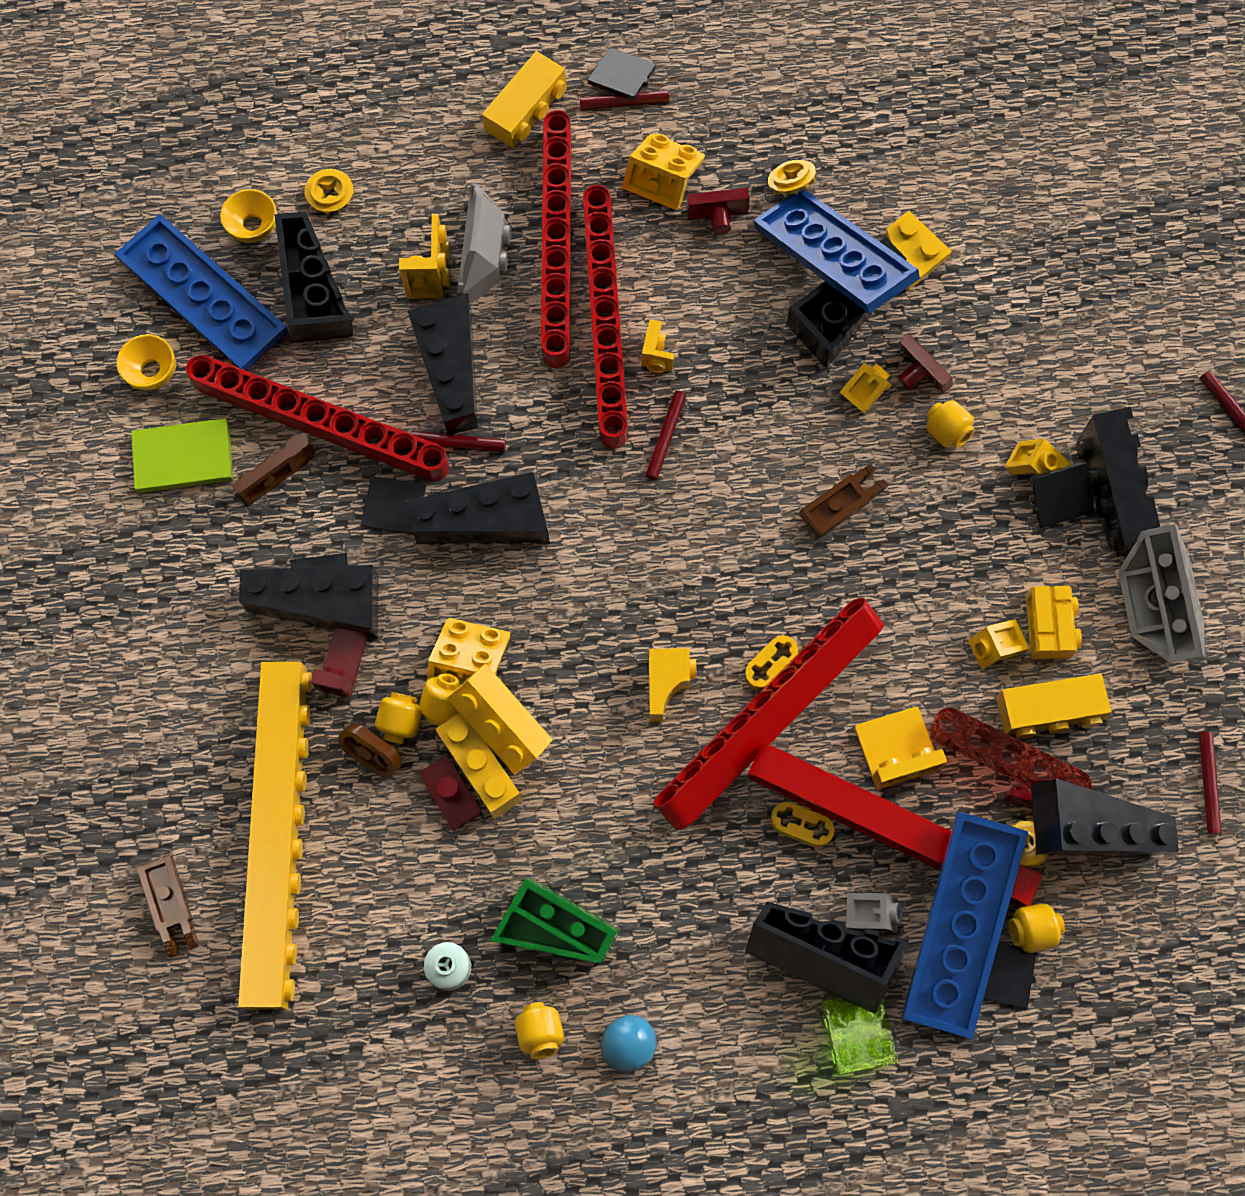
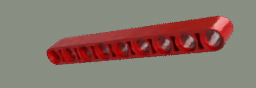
(556, 250)
(605, 328)
(307, 407)
(768, 714)
(867, 813)

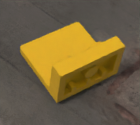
(661, 170)
(428, 276)
(466, 648)
(898, 748)

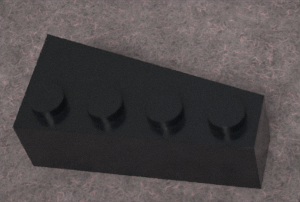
(310, 293)
(828, 319)
(447, 350)
(1117, 478)
(481, 514)
(315, 595)
(1092, 823)
(827, 954)

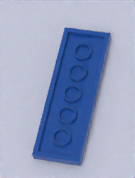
(837, 250)
(201, 293)
(964, 924)

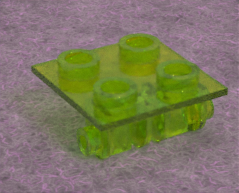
(858, 1036)

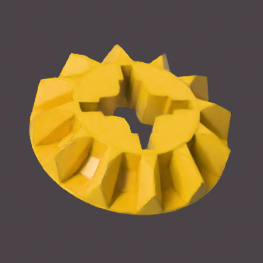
(800, 176)
(327, 180)

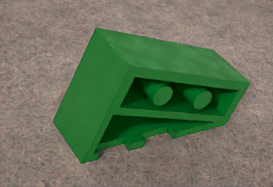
(554, 925)

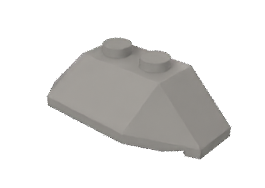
(483, 245)
(1163, 595)

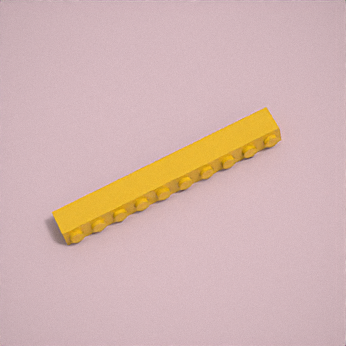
(274, 837)

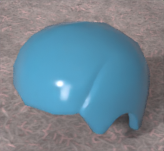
(628, 1043)

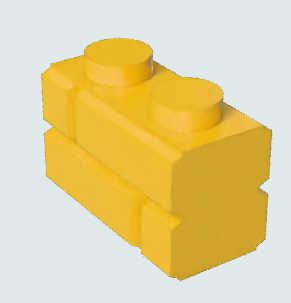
(1052, 622)

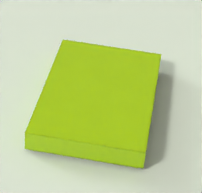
(182, 455)

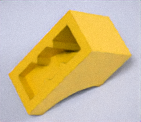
(668, 673)

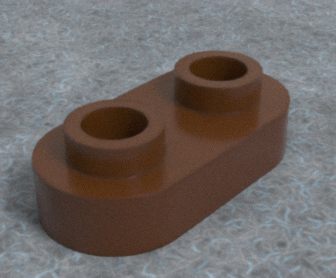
(370, 750)

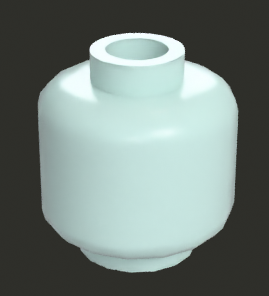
(454, 976)

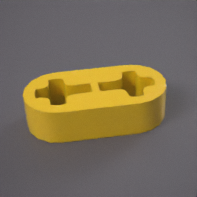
(765, 657)
(804, 816)

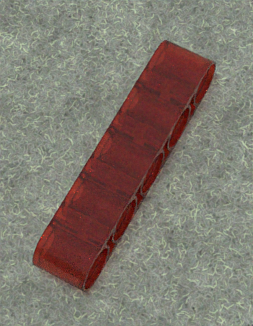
(995, 742)

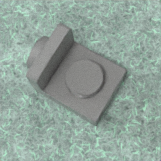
(873, 912)

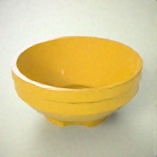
(243, 206)
(138, 353)

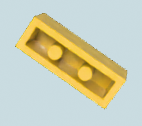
(525, 99)
(1053, 706)
(500, 719)
(479, 765)

